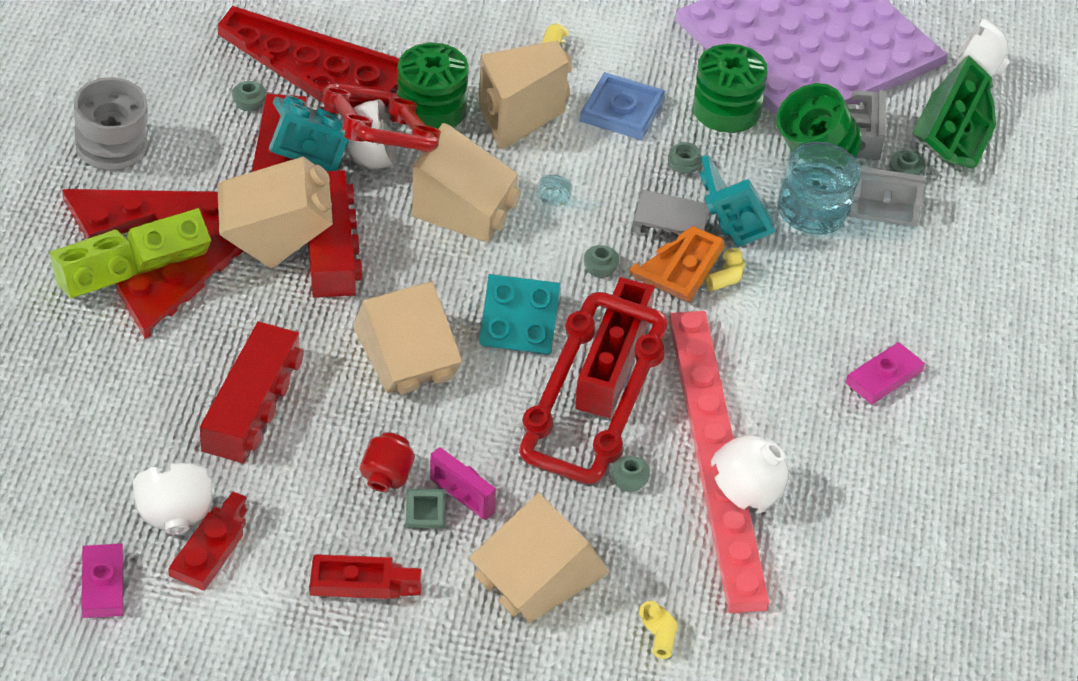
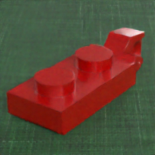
(211, 543)
(362, 577)

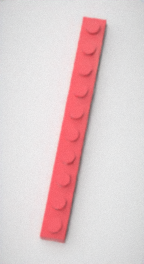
(710, 430)

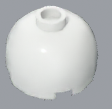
(986, 47)
(370, 154)
(751, 472)
(173, 498)

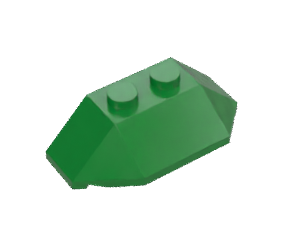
(959, 116)

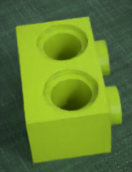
(169, 240)
(93, 263)

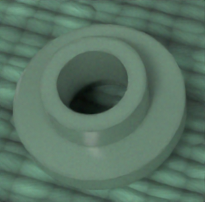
(249, 95)
(684, 158)
(907, 162)
(601, 261)
(630, 473)

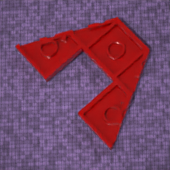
(160, 291)

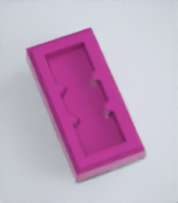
(885, 373)
(462, 483)
(102, 580)

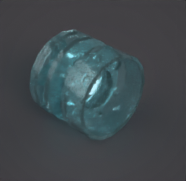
(818, 187)

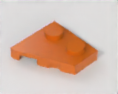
(681, 264)

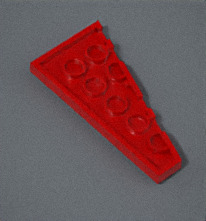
(307, 56)

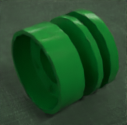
(436, 81)
(729, 88)
(818, 115)

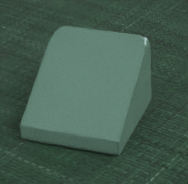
(425, 508)

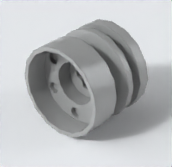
(111, 123)

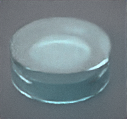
(554, 190)

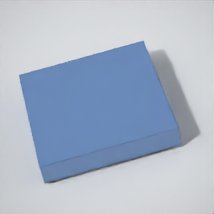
(622, 106)

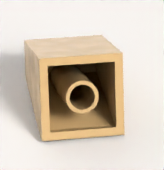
(523, 89)
(463, 187)
(275, 209)
(408, 338)
(537, 561)

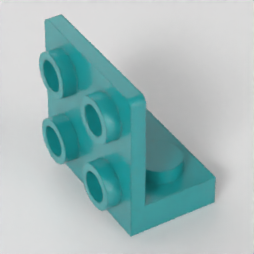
(308, 133)
(738, 206)
(520, 314)

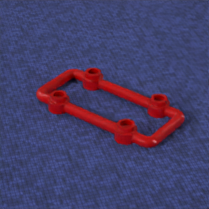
(401, 111)
(607, 443)

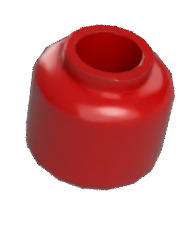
(387, 462)

